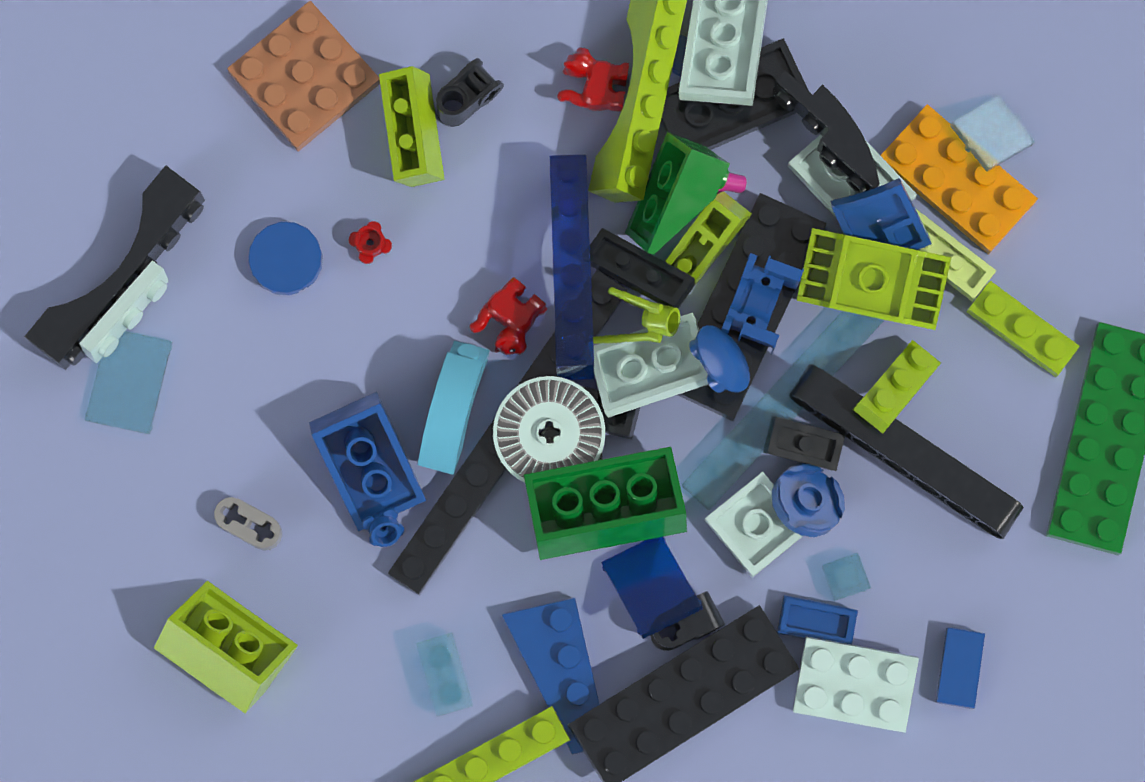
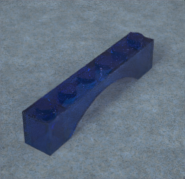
(571, 267)

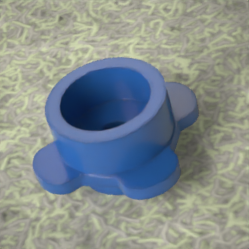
(386, 535)

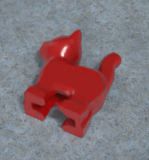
(600, 77)
(511, 313)

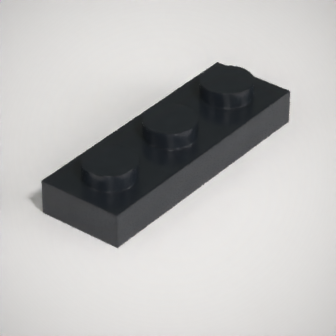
(639, 270)

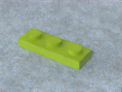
(1023, 329)
(897, 386)

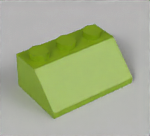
(225, 646)

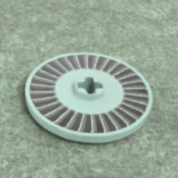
(528, 409)

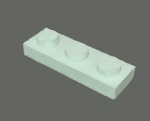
(125, 312)

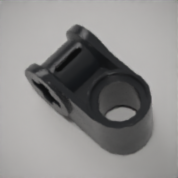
(472, 88)
(693, 626)

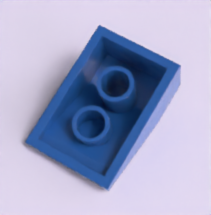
(366, 459)

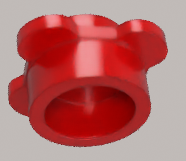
(370, 232)

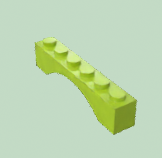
(626, 158)

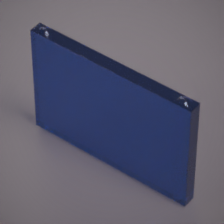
(651, 586)

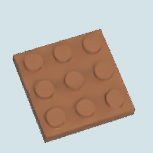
(304, 75)

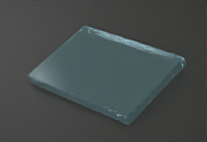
(129, 383)

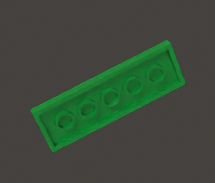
(1104, 445)

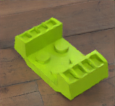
(874, 279)

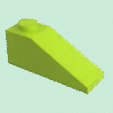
(709, 236)

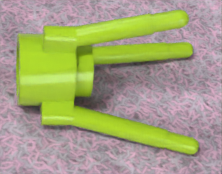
(656, 317)

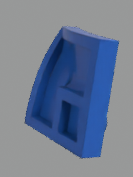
(882, 216)

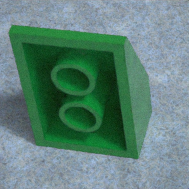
(677, 190)

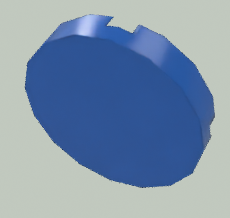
(285, 258)
(808, 500)

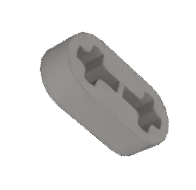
(252, 515)

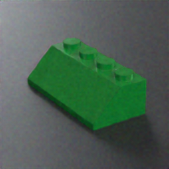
(606, 503)

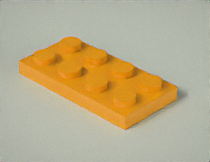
(955, 183)

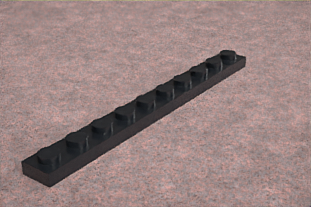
(481, 469)

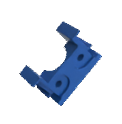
(758, 301)

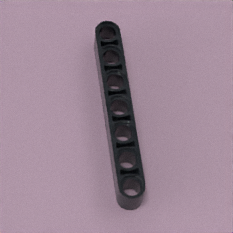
(908, 454)

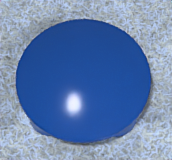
(721, 359)

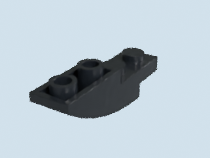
(842, 140)

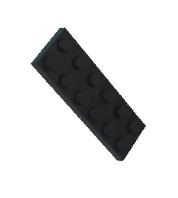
(770, 231)
(683, 697)

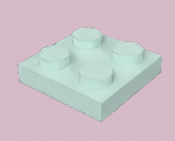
(751, 526)

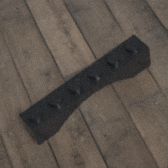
(166, 209)

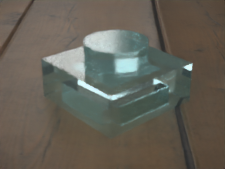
(846, 577)

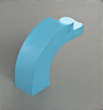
(451, 407)

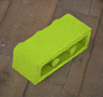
(411, 126)

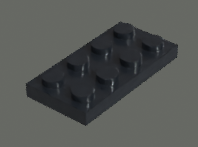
(719, 122)

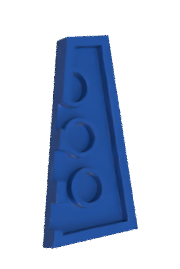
(558, 659)

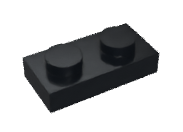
(804, 443)

